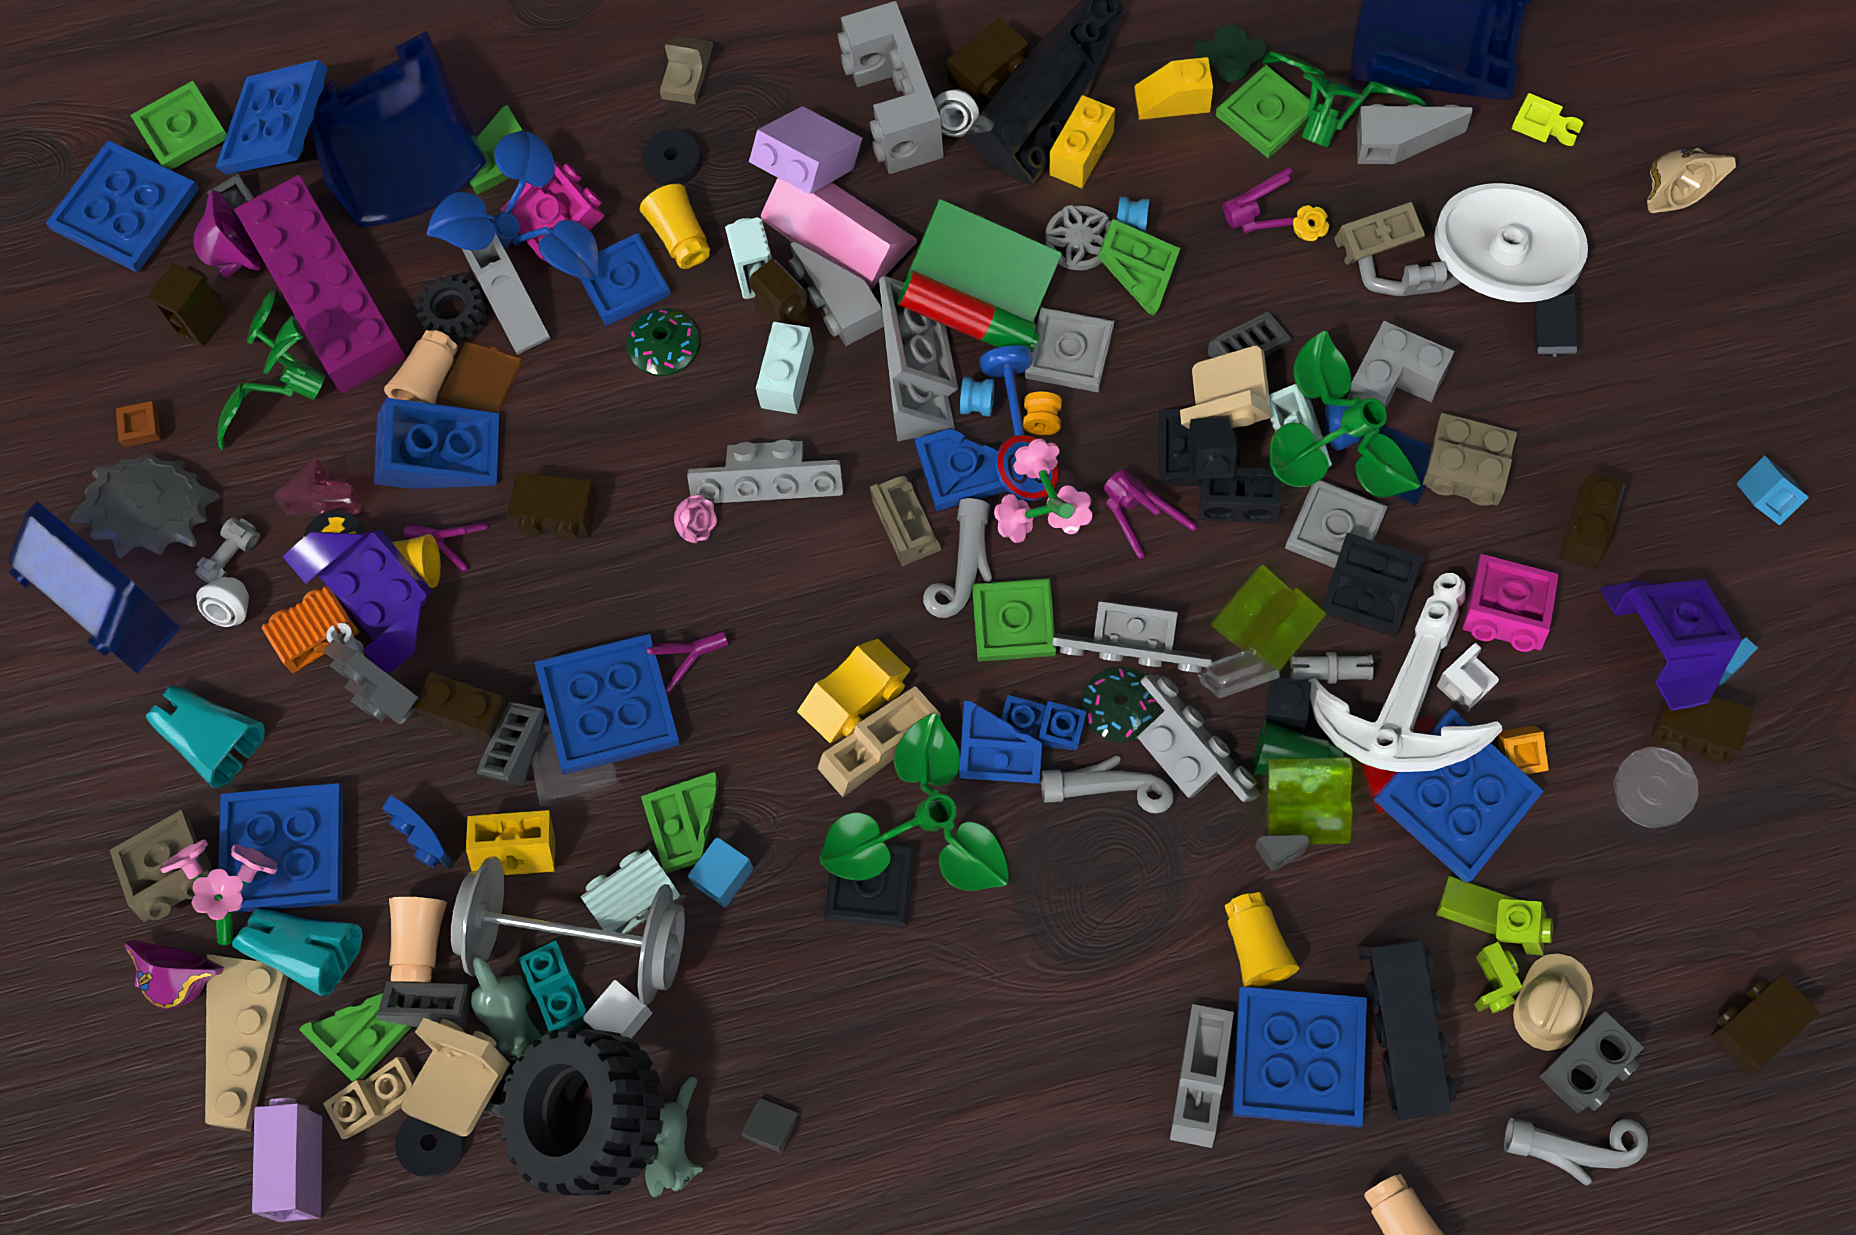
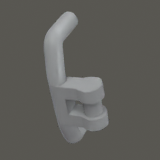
(1414, 281)

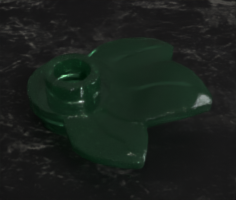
(1231, 52)

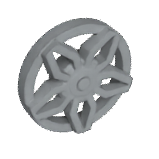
(1078, 236)

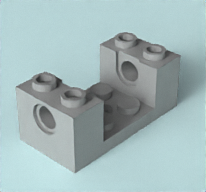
(878, 48)

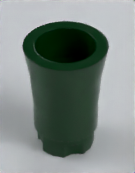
(1282, 743)

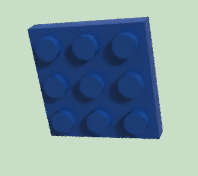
(272, 117)
(122, 206)
(606, 704)
(1462, 807)
(297, 830)
(1300, 1057)

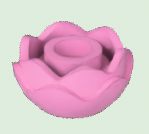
(695, 518)

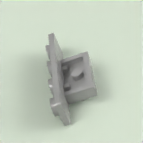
(766, 473)
(1134, 633)
(1187, 748)

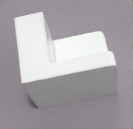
(1467, 679)
(617, 1012)

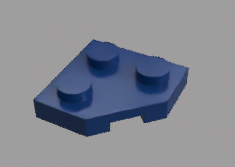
(957, 468)

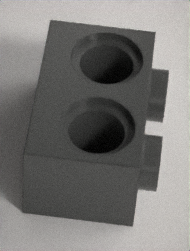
(1586, 1057)

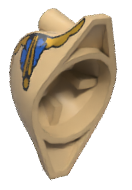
(1685, 178)

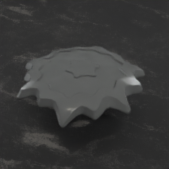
(144, 504)

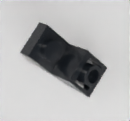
(1555, 325)

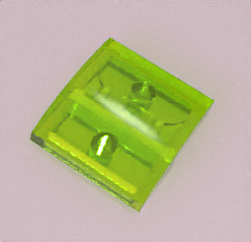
(1268, 618)
(1310, 799)

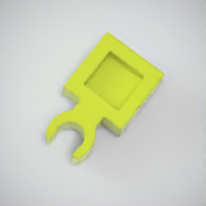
(1542, 118)

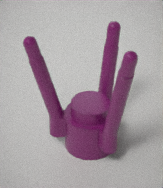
(1242, 209)
(1128, 493)

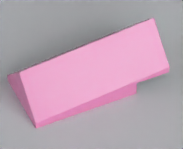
(838, 229)

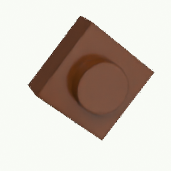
(138, 424)

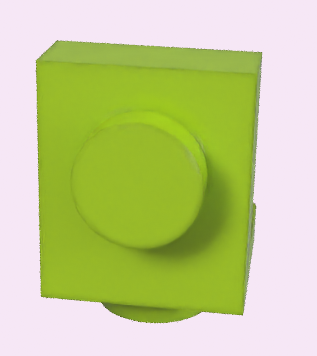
(1525, 924)
(1501, 973)

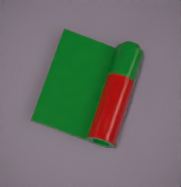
(979, 278)

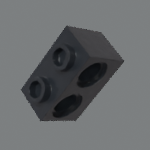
(1247, 497)

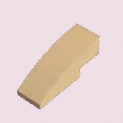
(873, 742)

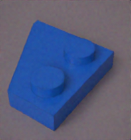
(996, 749)

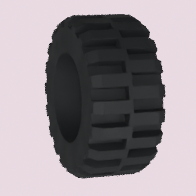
(622, 1119)

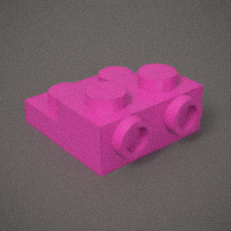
(556, 202)
(1511, 603)

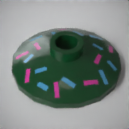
(665, 355)

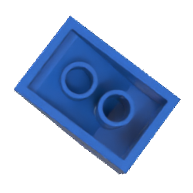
(435, 446)

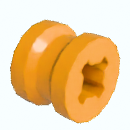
(1042, 413)

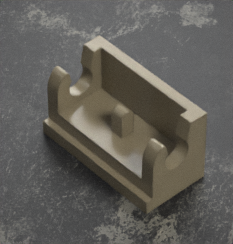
(1379, 232)
(904, 520)

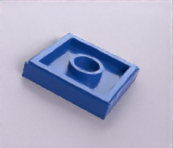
(625, 280)

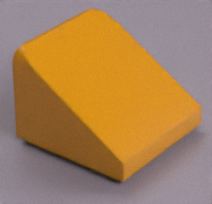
(1524, 748)

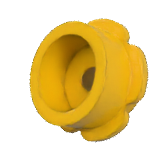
(1302, 227)

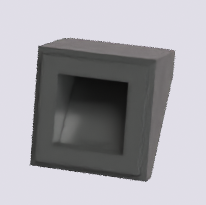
(234, 192)
(1281, 850)
(769, 1125)

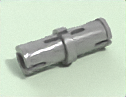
(1331, 667)

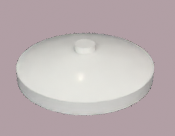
(1511, 242)

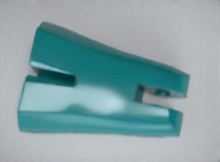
(206, 734)
(301, 948)

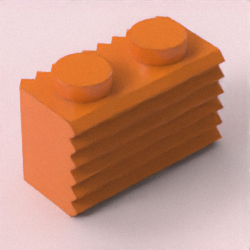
(301, 631)

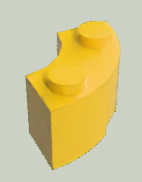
(854, 690)

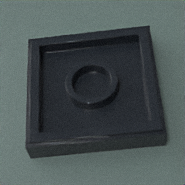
(875, 900)

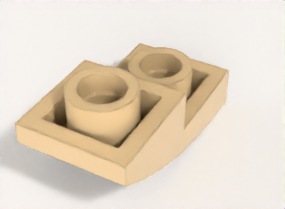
(370, 1099)

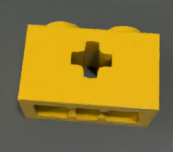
(1082, 141)
(519, 840)

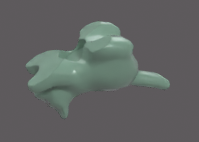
(502, 1008)
(669, 1162)

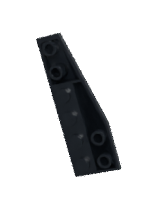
(1043, 91)

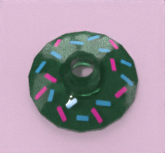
(1116, 721)

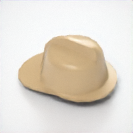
(1552, 1002)

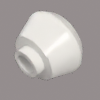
(956, 111)
(223, 601)

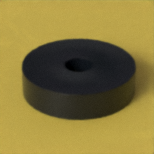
(668, 144)
(432, 1163)

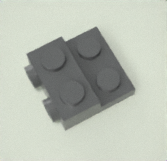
(373, 688)

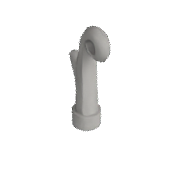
(971, 556)
(1098, 779)
(1568, 1153)

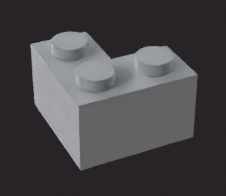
(1401, 362)

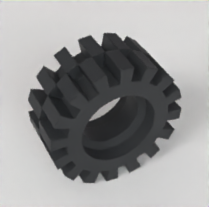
(450, 291)

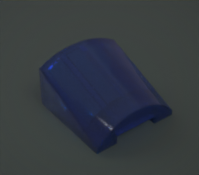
(1440, 45)
(395, 138)

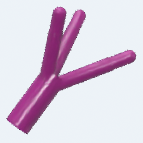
(413, 531)
(694, 648)

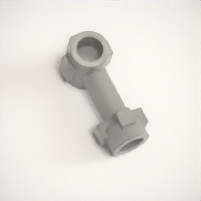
(237, 535)

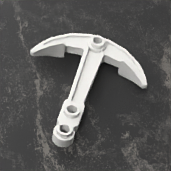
(1398, 717)

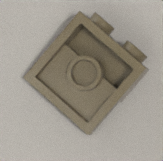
(1469, 460)
(139, 865)

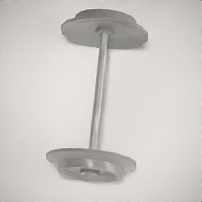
(479, 914)

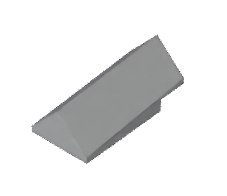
(918, 367)

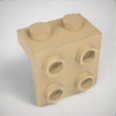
(1231, 388)
(455, 1077)

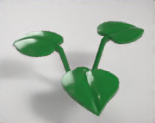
(1323, 120)
(296, 374)
(1293, 450)
(931, 757)

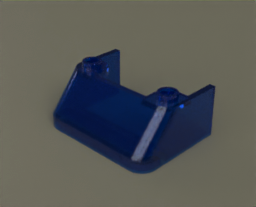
(89, 589)

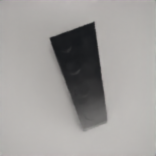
(1408, 1028)

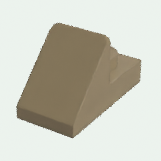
(685, 69)

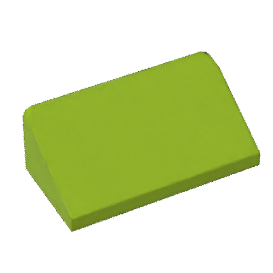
(1470, 905)

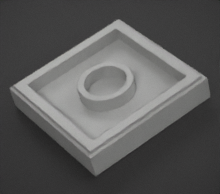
(1070, 349)
(1327, 518)

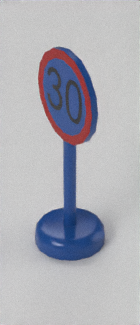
(1006, 363)

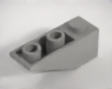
(1400, 132)
(507, 296)
(843, 296)

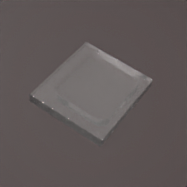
(1237, 674)

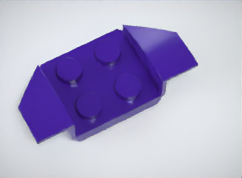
(372, 584)
(1689, 632)

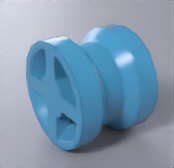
(1133, 213)
(977, 396)

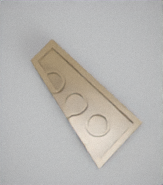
(239, 1036)

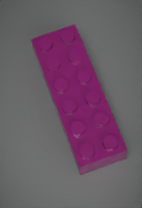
(320, 284)

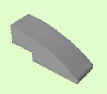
(1202, 1076)

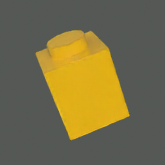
(1176, 90)

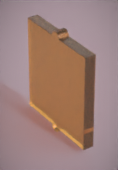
(480, 378)

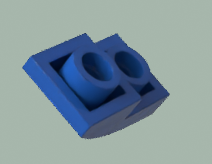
(1050, 724)
(421, 837)

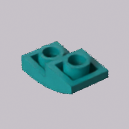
(554, 987)

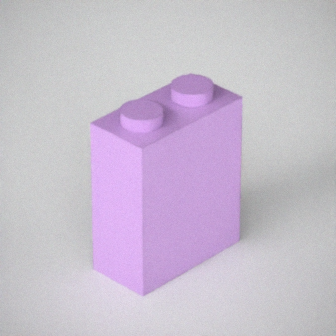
(805, 150)
(287, 1161)

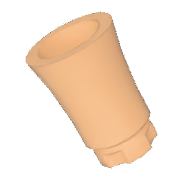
(424, 369)
(414, 937)
(1399, 1209)

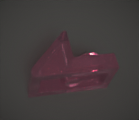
(312, 494)

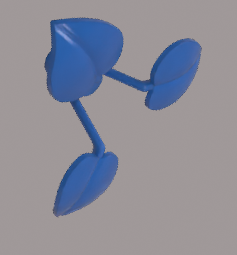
(464, 221)

